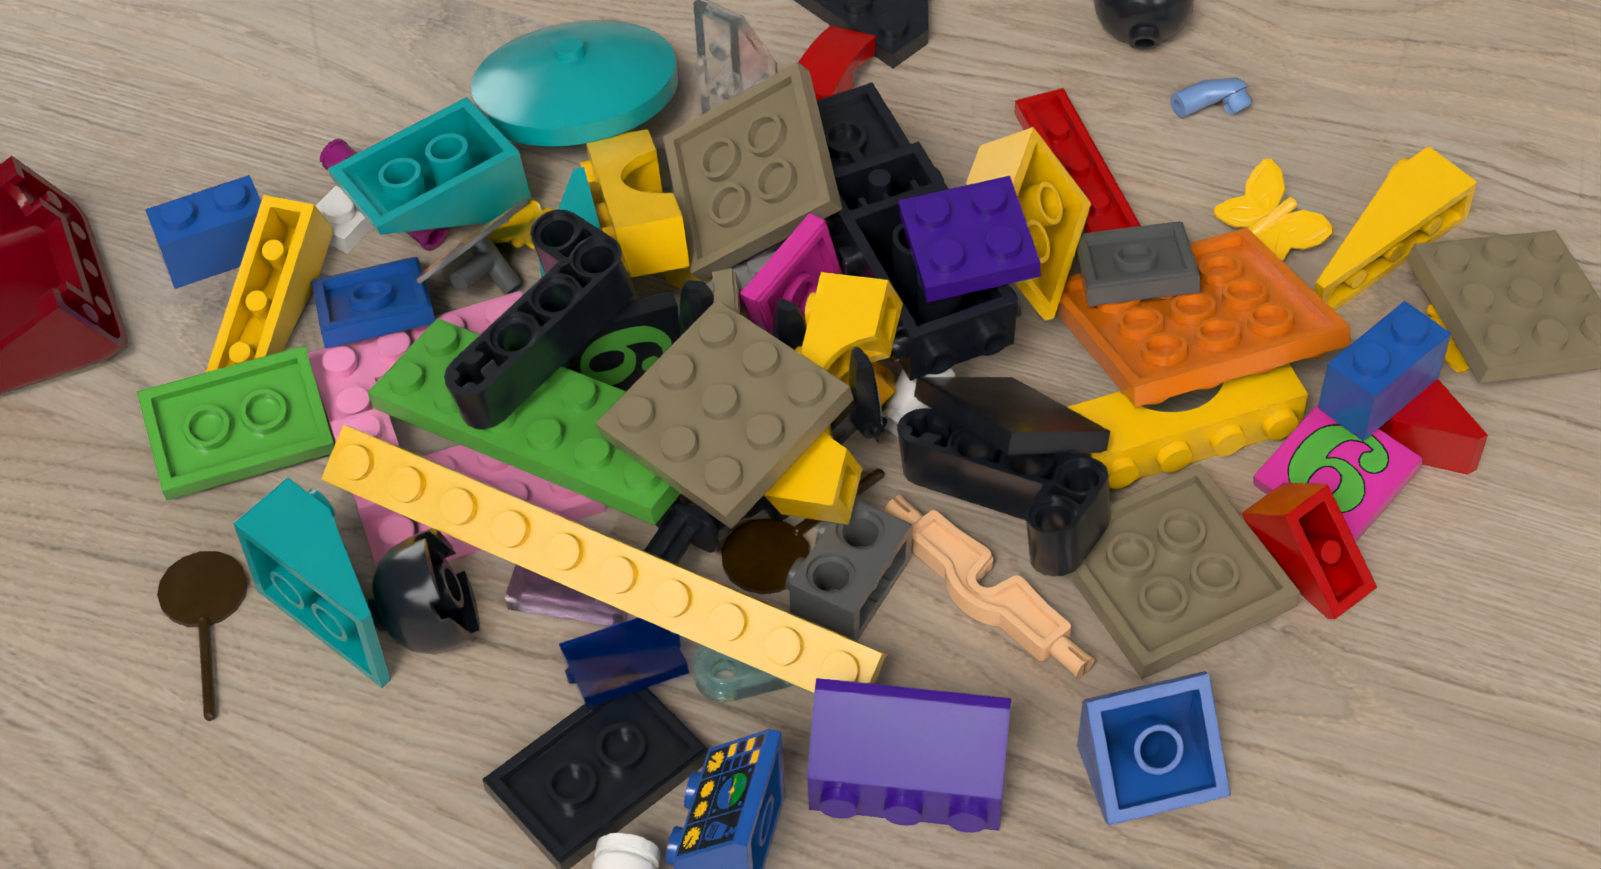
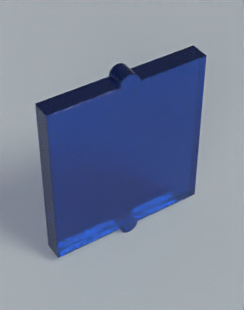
(622, 660)

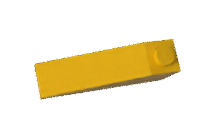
(1413, 206)
(272, 281)

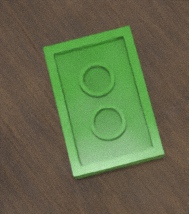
(235, 422)

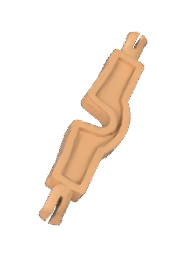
(1008, 605)

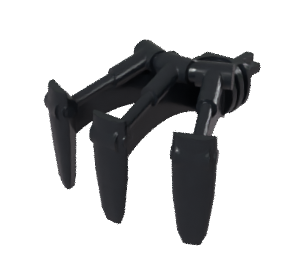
(692, 525)

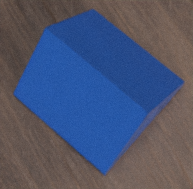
(1153, 748)

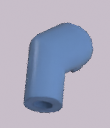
(1208, 92)

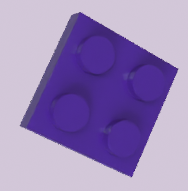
(969, 238)

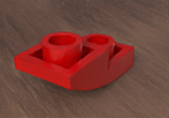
(835, 57)

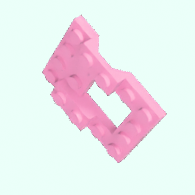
(352, 369)

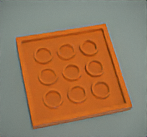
(1240, 324)

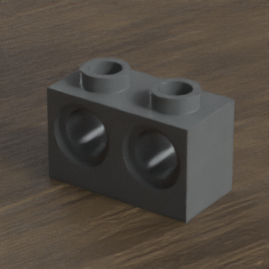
(859, 574)

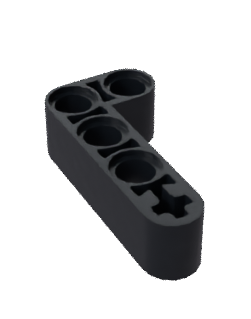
(547, 325)
(1057, 494)

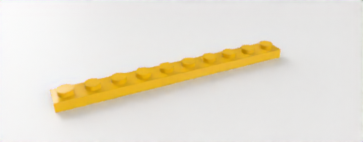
(597, 564)

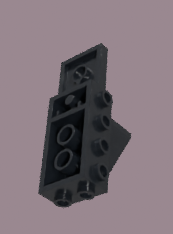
(872, 173)

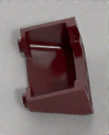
(52, 284)

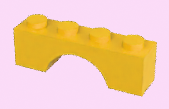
(632, 205)
(838, 317)
(1156, 441)

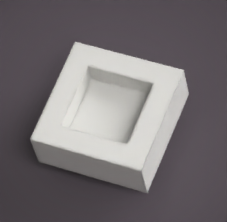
(345, 218)

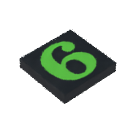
(630, 341)

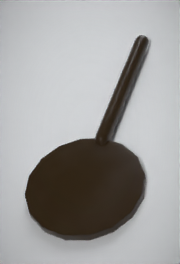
(763, 551)
(200, 593)

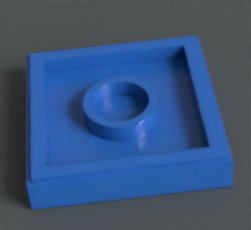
(371, 302)

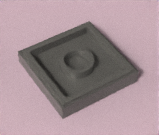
(1137, 263)

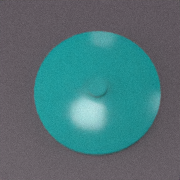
(576, 82)

